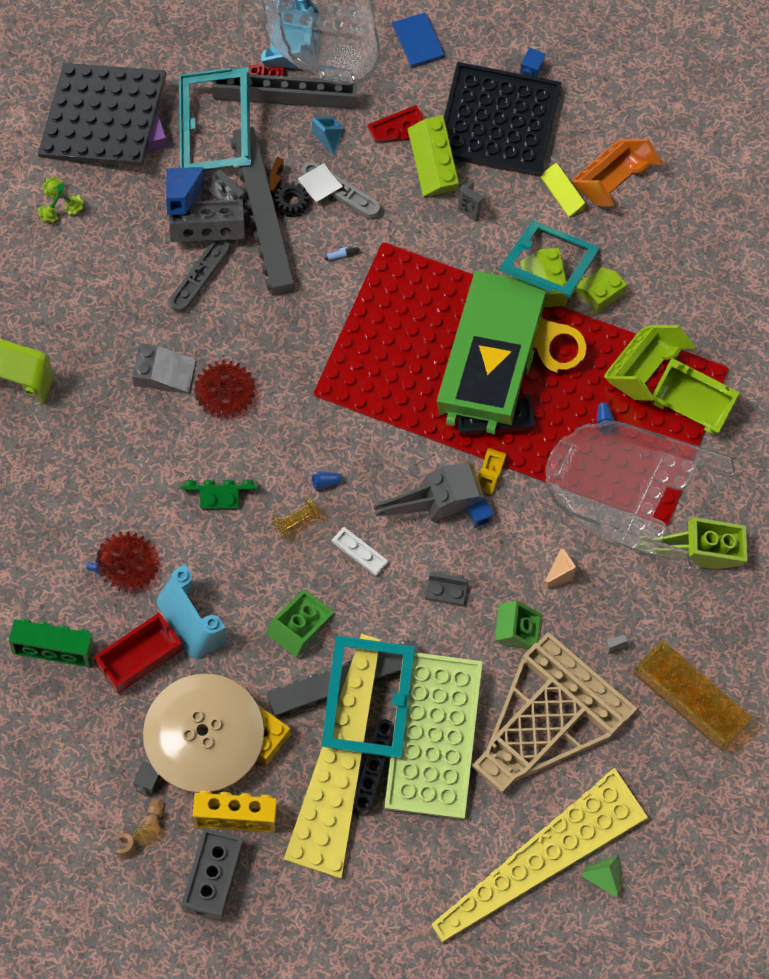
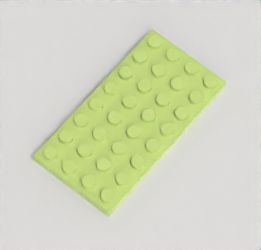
(437, 738)

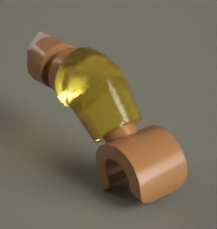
(144, 833)

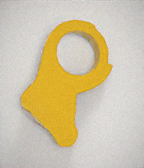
(546, 333)

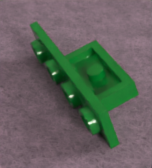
(219, 494)

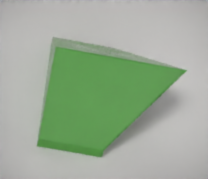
(605, 874)

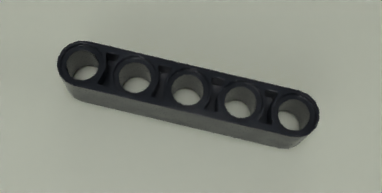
(370, 776)

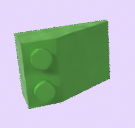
(299, 622)

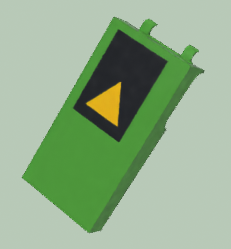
(491, 349)

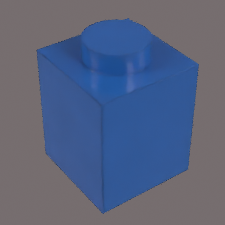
(532, 62)
(480, 513)

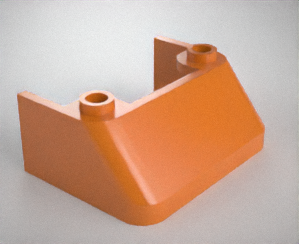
(613, 167)

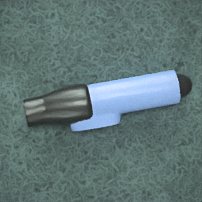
(343, 252)

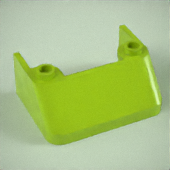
(644, 356)
(27, 368)

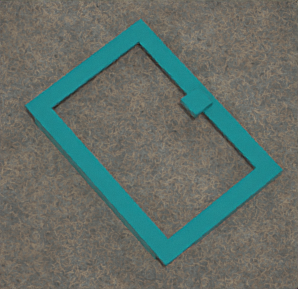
(188, 124)
(525, 243)
(399, 700)

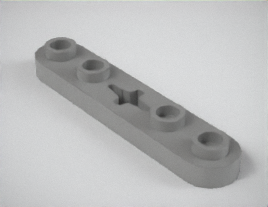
(355, 199)

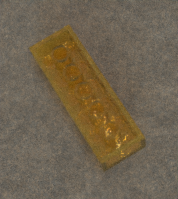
(692, 695)

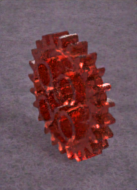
(236, 398)
(127, 561)

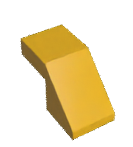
(491, 470)

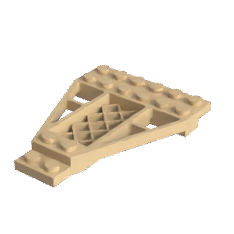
(573, 682)

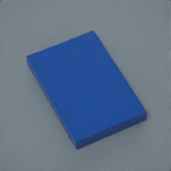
(418, 40)

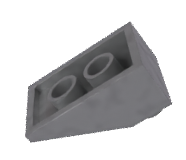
(162, 369)

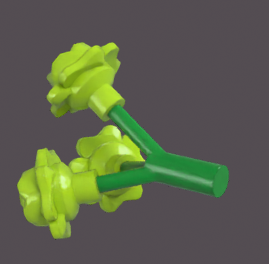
(54, 187)

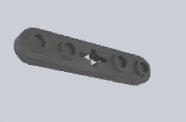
(189, 287)

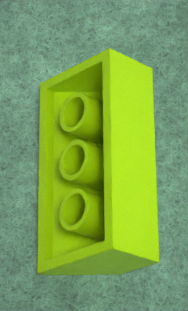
(433, 156)

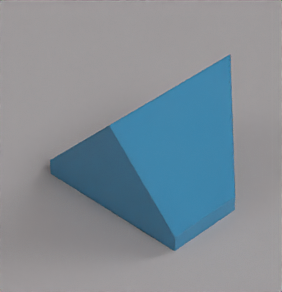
(328, 131)

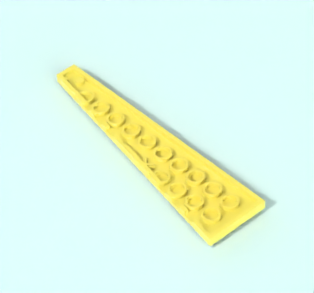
(327, 809)

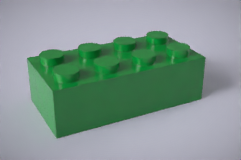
(51, 642)

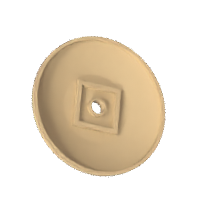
(209, 760)

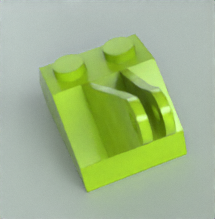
(712, 543)

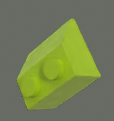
(601, 288)

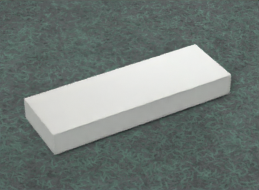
(360, 551)

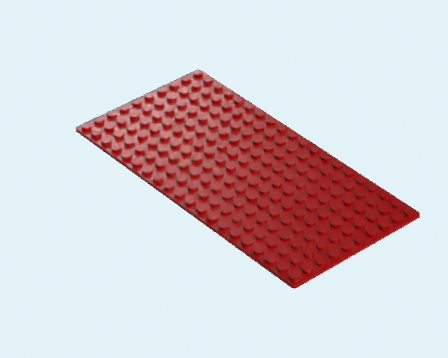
(400, 344)

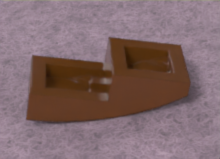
(275, 179)

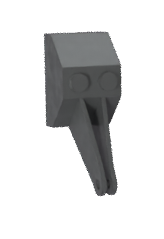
(440, 493)

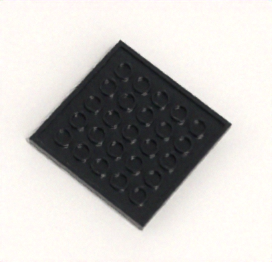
(102, 114)
(500, 118)

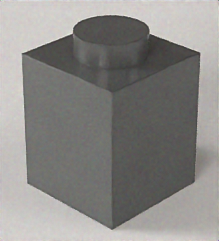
(146, 779)

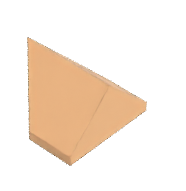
(561, 571)

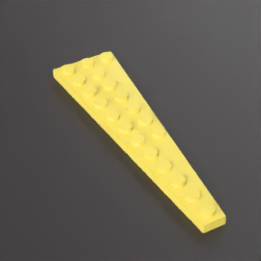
(581, 829)

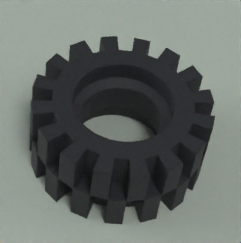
(288, 190)

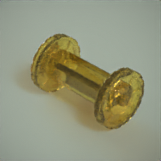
(295, 517)

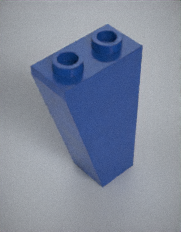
(182, 188)

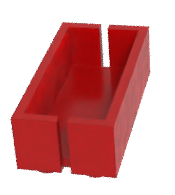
(138, 653)

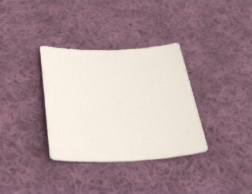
(319, 182)

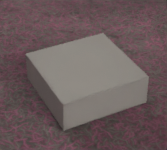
(616, 644)

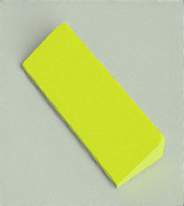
(563, 190)

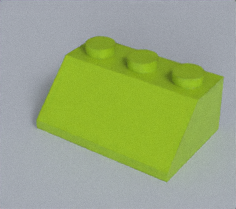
(548, 265)

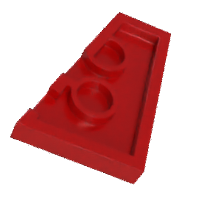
(395, 126)

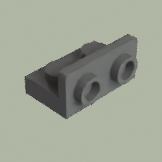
(225, 188)
(470, 201)
(446, 588)

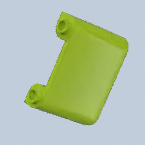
(695, 396)

